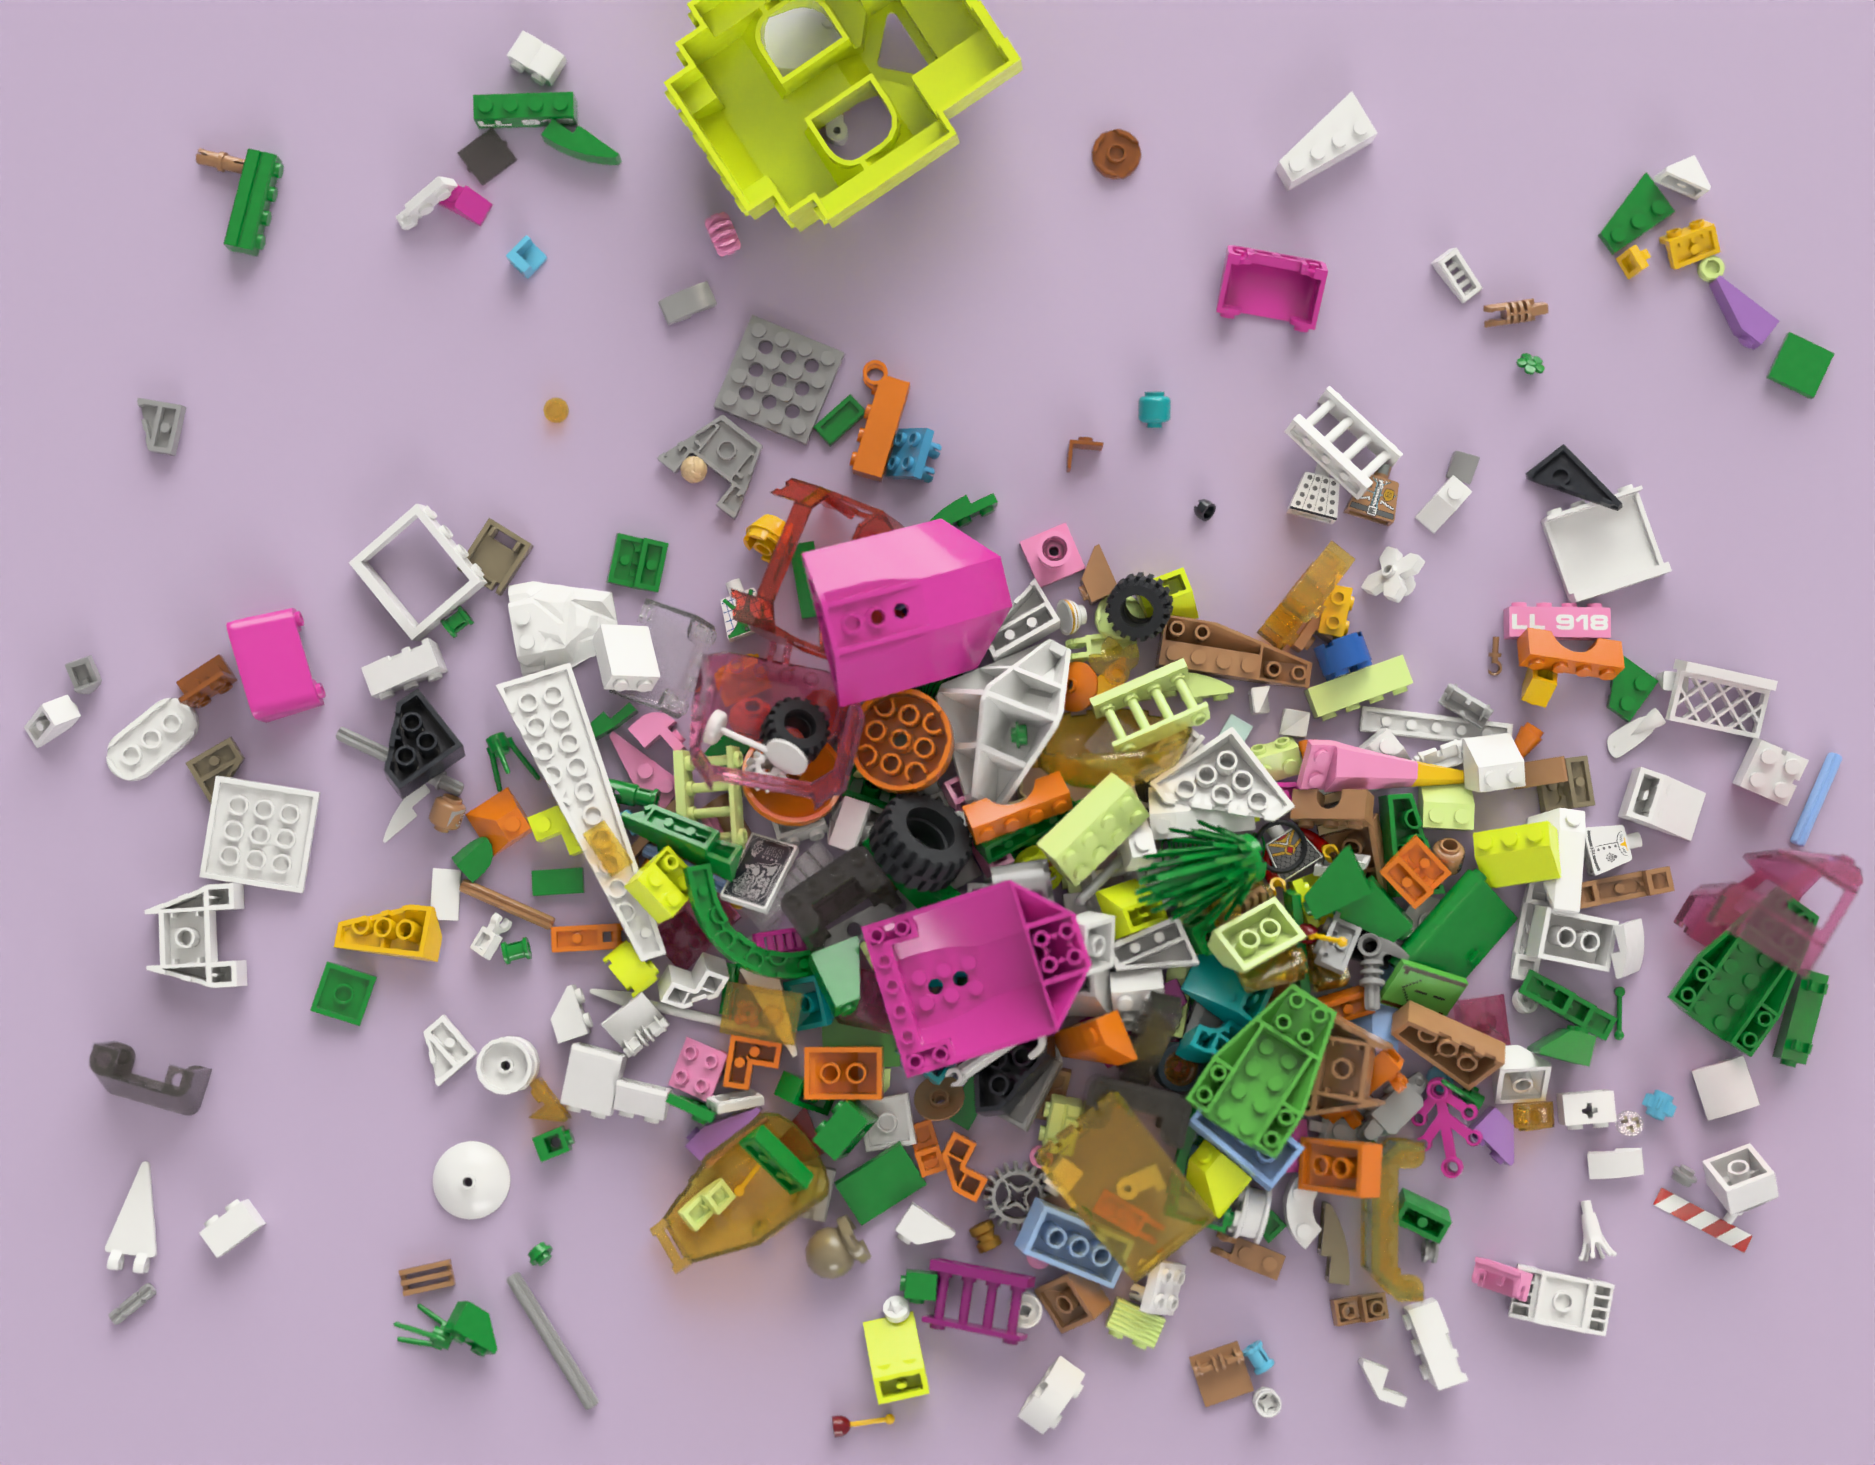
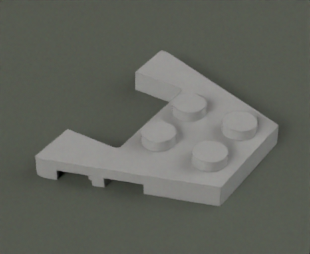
(727, 452)

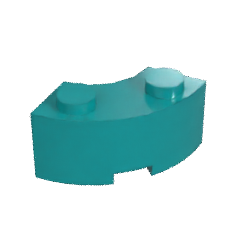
(1203, 1043)

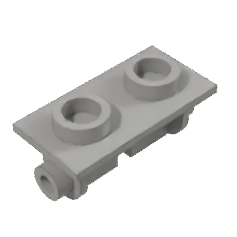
(1466, 705)

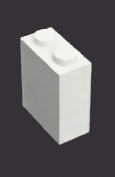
(626, 657)

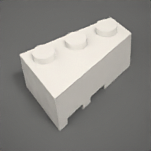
(405, 670)
(1155, 947)
(1433, 1344)

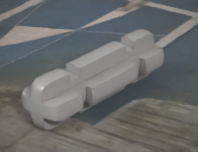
(132, 1303)

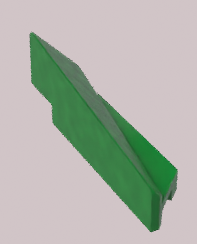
(686, 838)

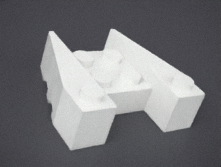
(190, 937)

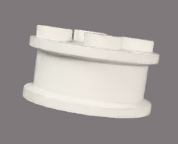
(1251, 1213)

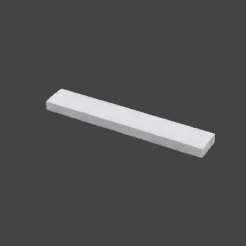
(1425, 725)

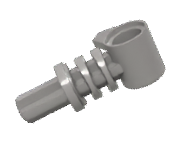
(1371, 964)

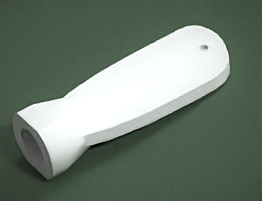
(1633, 733)

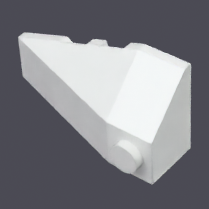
(1565, 892)

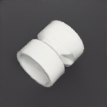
(1030, 1309)

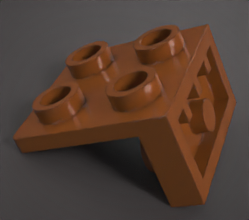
(206, 682)

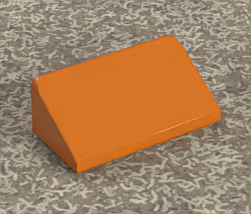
(1347, 1003)

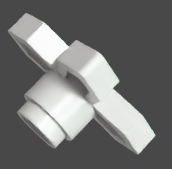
(1396, 575)

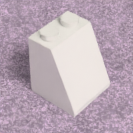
(592, 1079)

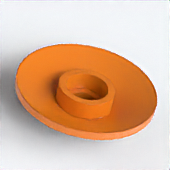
(1084, 687)

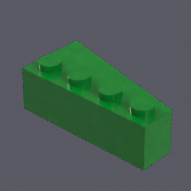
(1398, 825)

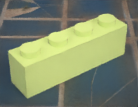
(1357, 687)

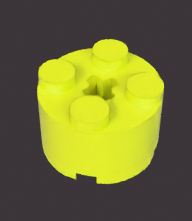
(630, 970)

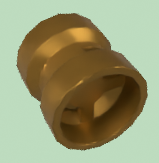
(985, 1235)

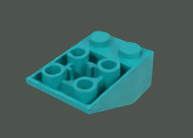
(1221, 992)

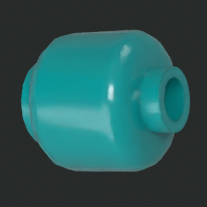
(1154, 409)

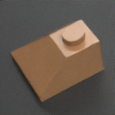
(1072, 1300)

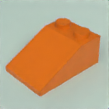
(844, 1072)
(1340, 1167)

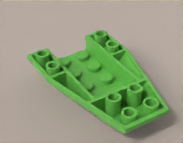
(1266, 1072)

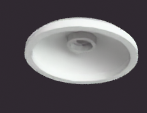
(489, 1177)

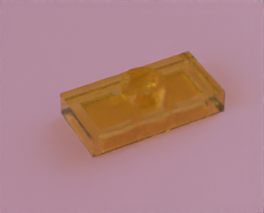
(607, 848)

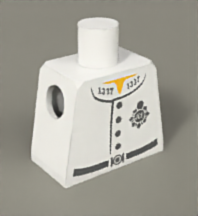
(1608, 848)

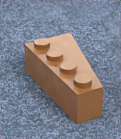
(1447, 1044)

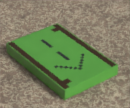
(1422, 985)

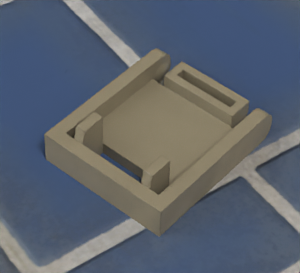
(495, 559)

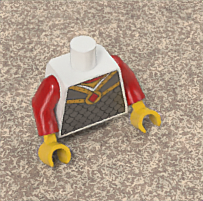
(1286, 849)

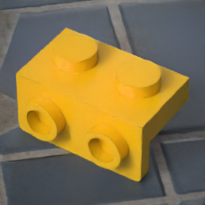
(1334, 617)

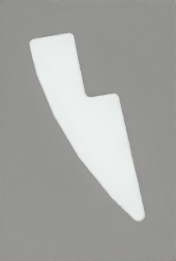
(405, 813)

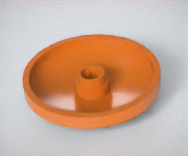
(789, 808)

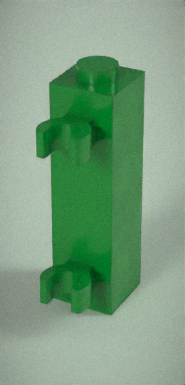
(1800, 1019)

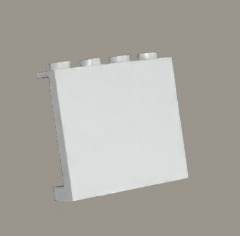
(1603, 547)

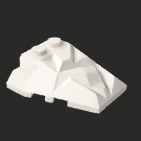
(556, 623)

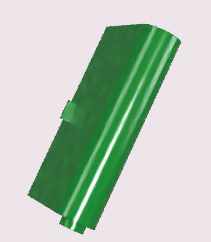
(1459, 927)

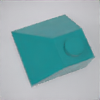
(814, 1009)

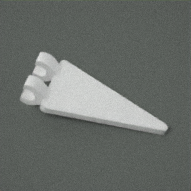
(135, 1226)

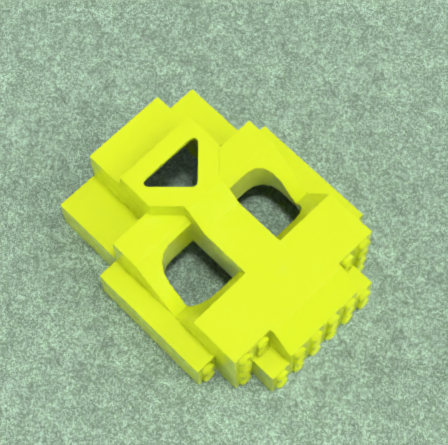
(766, 126)

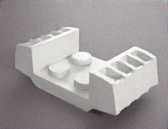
(1565, 1302)

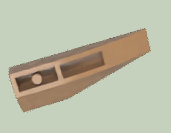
(1228, 654)

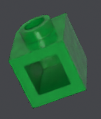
(919, 1285)

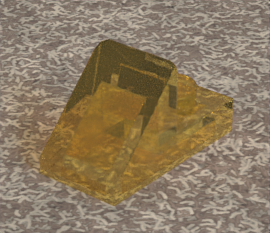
(552, 1108)
(1533, 1115)

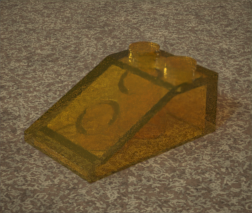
(761, 1013)

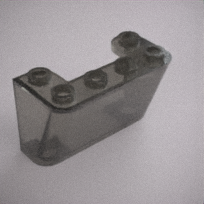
(113, 1066)

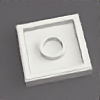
(893, 1125)

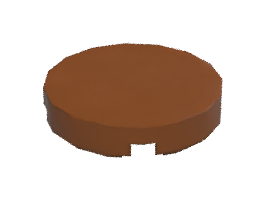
(1116, 154)

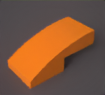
(927, 1149)

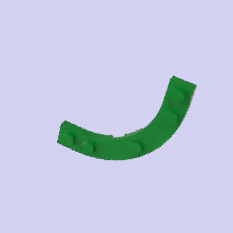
(732, 943)

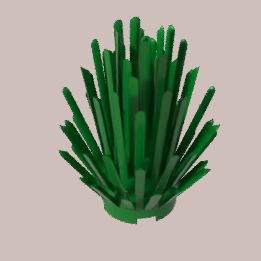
(1206, 873)

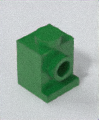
(1196, 932)
(544, 1145)

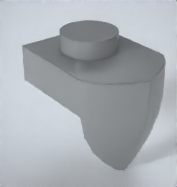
(84, 675)

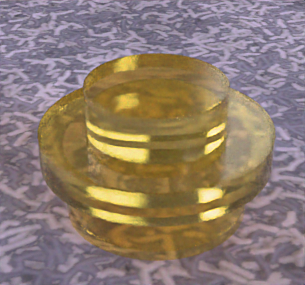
(556, 410)

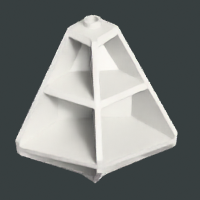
(986, 706)

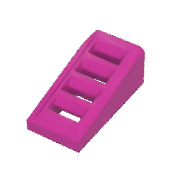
(791, 938)

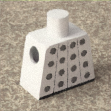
(1316, 497)

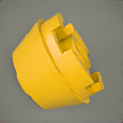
(764, 535)

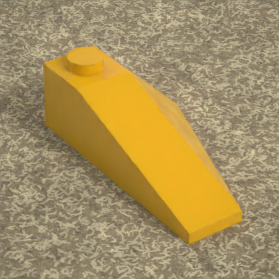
(400, 932)

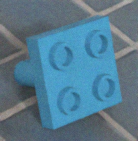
(911, 453)

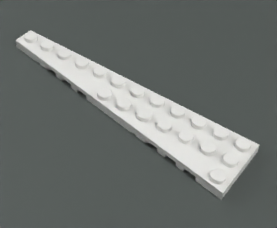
(562, 743)

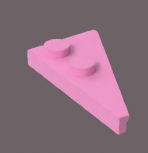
(644, 770)

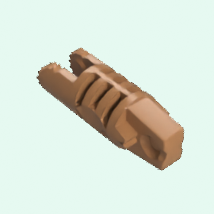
(1515, 312)

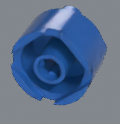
(1343, 656)

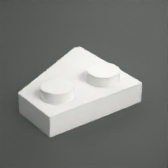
(447, 1049)

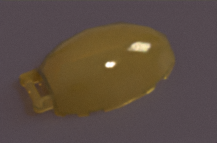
(1087, 770)

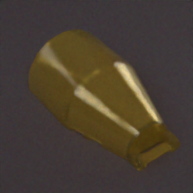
(751, 1217)

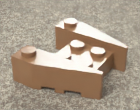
(1345, 1070)

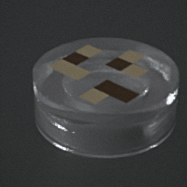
(1629, 1123)

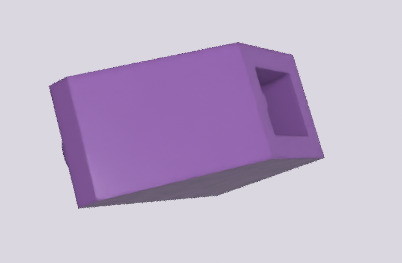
(1497, 1135)

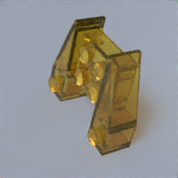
(1306, 596)

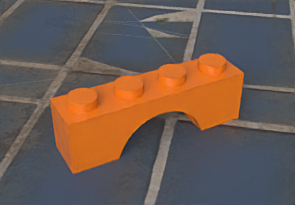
(1542, 651)
(990, 820)

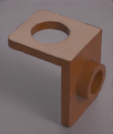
(1082, 443)

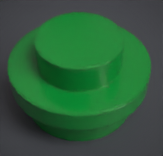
(540, 1254)

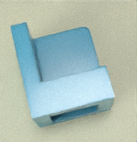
(526, 257)

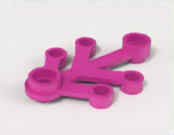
(1446, 1123)

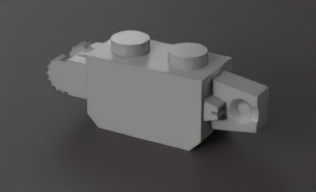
(1396, 1112)

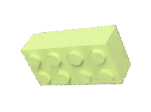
(1093, 829)

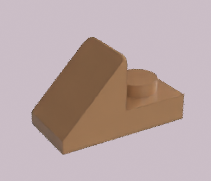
(1306, 639)

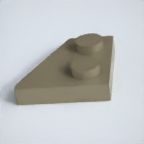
(217, 761)

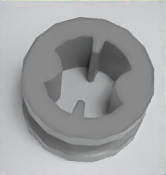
(1429, 1251)

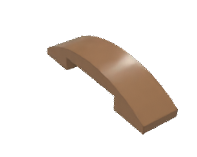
(1626, 887)

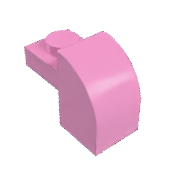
(654, 726)

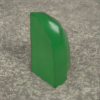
(474, 858)

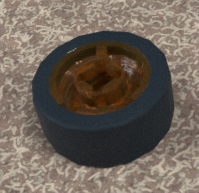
(1177, 1080)

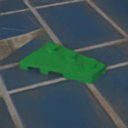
(1637, 214)

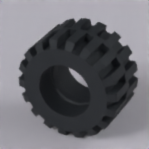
(1144, 587)
(802, 717)

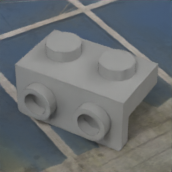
(1330, 954)

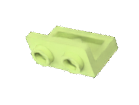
(1279, 757)

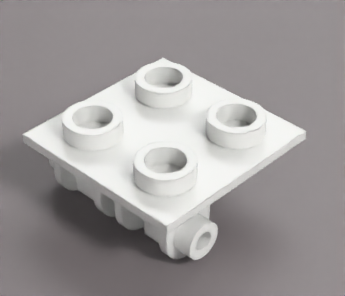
(635, 1024)

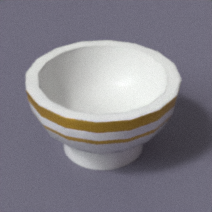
(1070, 616)

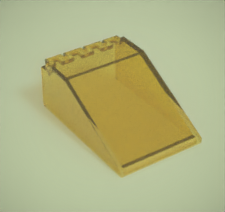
(1124, 1186)

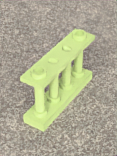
(1142, 687)
(686, 790)

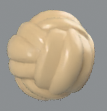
(693, 469)

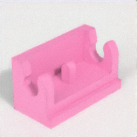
(1502, 1278)

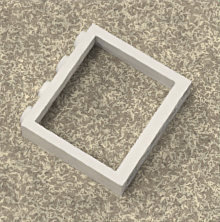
(457, 552)

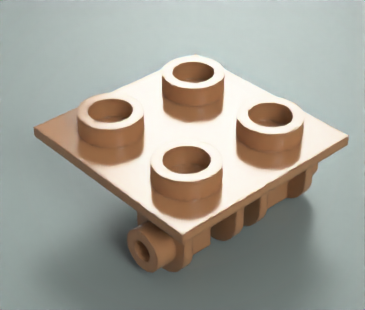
(1221, 1373)

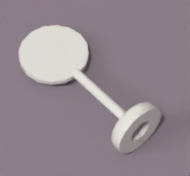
(778, 751)

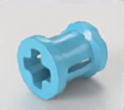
(1258, 1357)

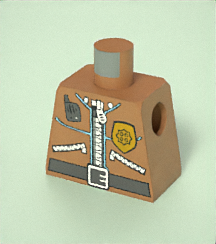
(1379, 500)

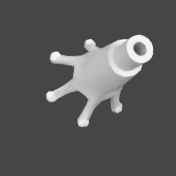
(1592, 1234)

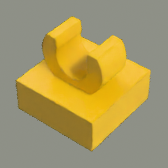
(1633, 261)

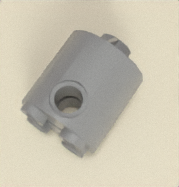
(1030, 874)

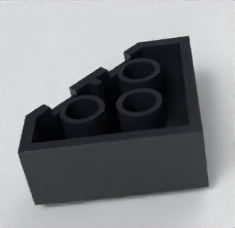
(419, 745)
(1010, 1077)

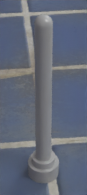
(1099, 881)

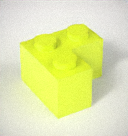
(551, 824)

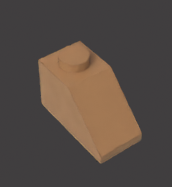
(1097, 578)

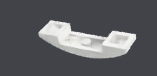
(1521, 963)

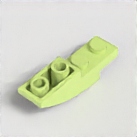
(1201, 687)

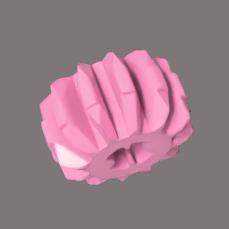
(722, 234)

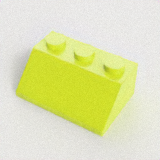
(1518, 854)

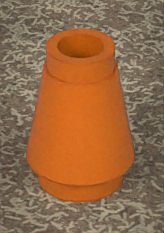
(1528, 738)

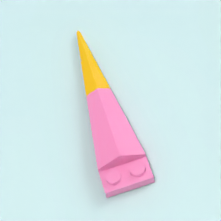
(1339, 766)

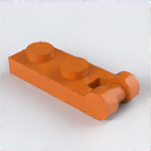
(585, 937)

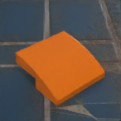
(1415, 872)

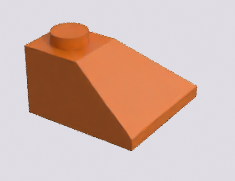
(500, 820)

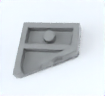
(162, 425)

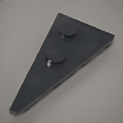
(1569, 475)

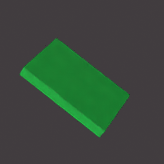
(880, 1183)

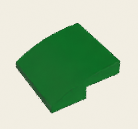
(637, 562)

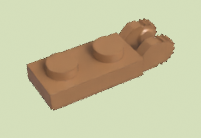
(1251, 1256)

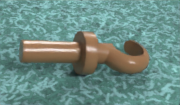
(1495, 648)

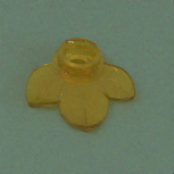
(1113, 658)

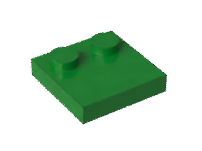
(343, 993)

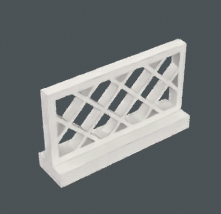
(1725, 677)

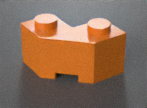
(962, 1178)

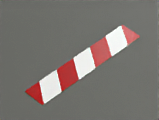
(1702, 1220)

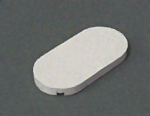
(152, 739)

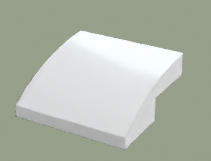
(1631, 948)
(1725, 1087)

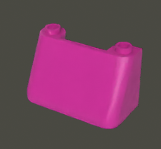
(1271, 286)
(274, 665)

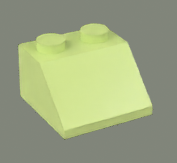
(1446, 807)

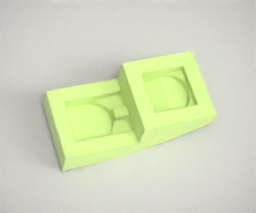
(704, 1204)

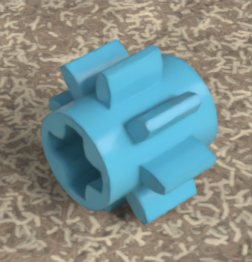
(1659, 1105)

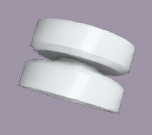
(523, 1065)

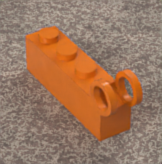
(882, 423)

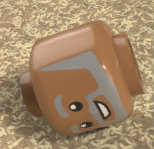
(447, 813)

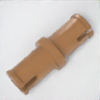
(220, 161)

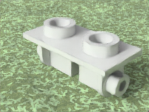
(1448, 756)

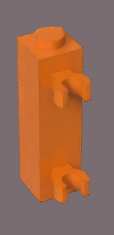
(1385, 1068)

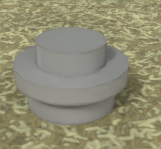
(1684, 1175)

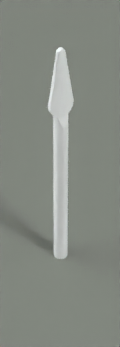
(624, 997)

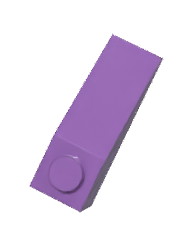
(1744, 316)
(715, 1133)

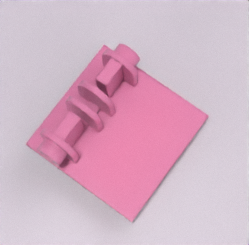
(698, 1069)

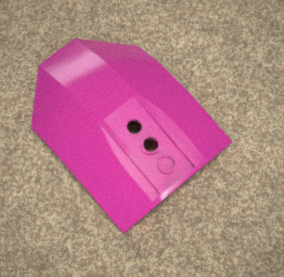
(951, 596)
(1020, 963)

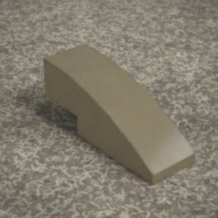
(1333, 1245)

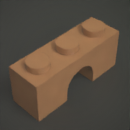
(1352, 811)

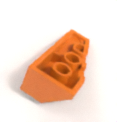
(1097, 1040)

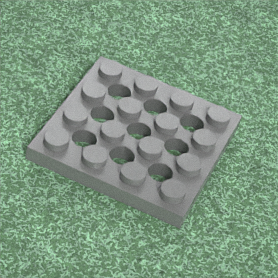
(775, 419)

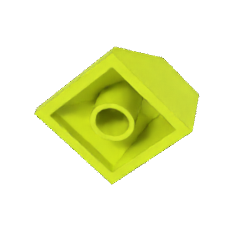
(1215, 1178)

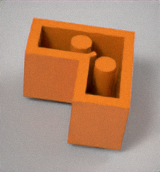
(743, 1056)

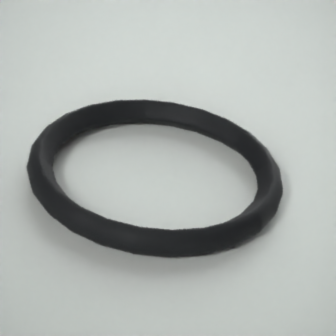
(1303, 840)

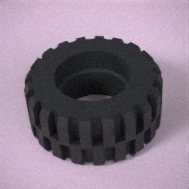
(908, 859)

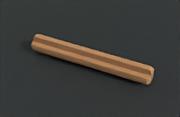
(507, 904)

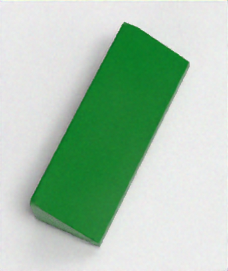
(777, 1159)

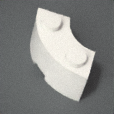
(1299, 1212)
(1052, 1395)

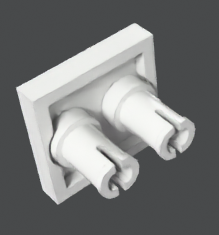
(1161, 1289)

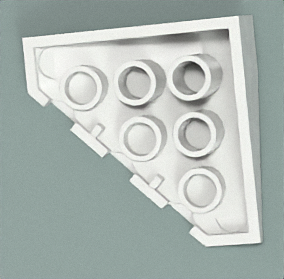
(1224, 778)

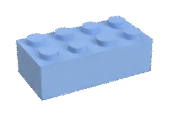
(1256, 1164)
(1067, 1243)

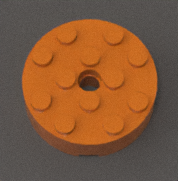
(927, 747)

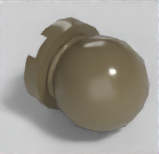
(834, 1250)

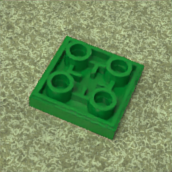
(1800, 365)

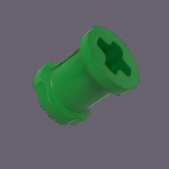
(457, 621)
(516, 950)

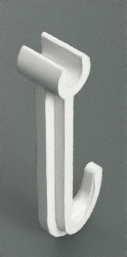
(977, 1063)

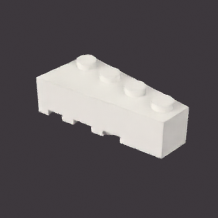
(1330, 141)

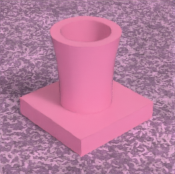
(1049, 568)

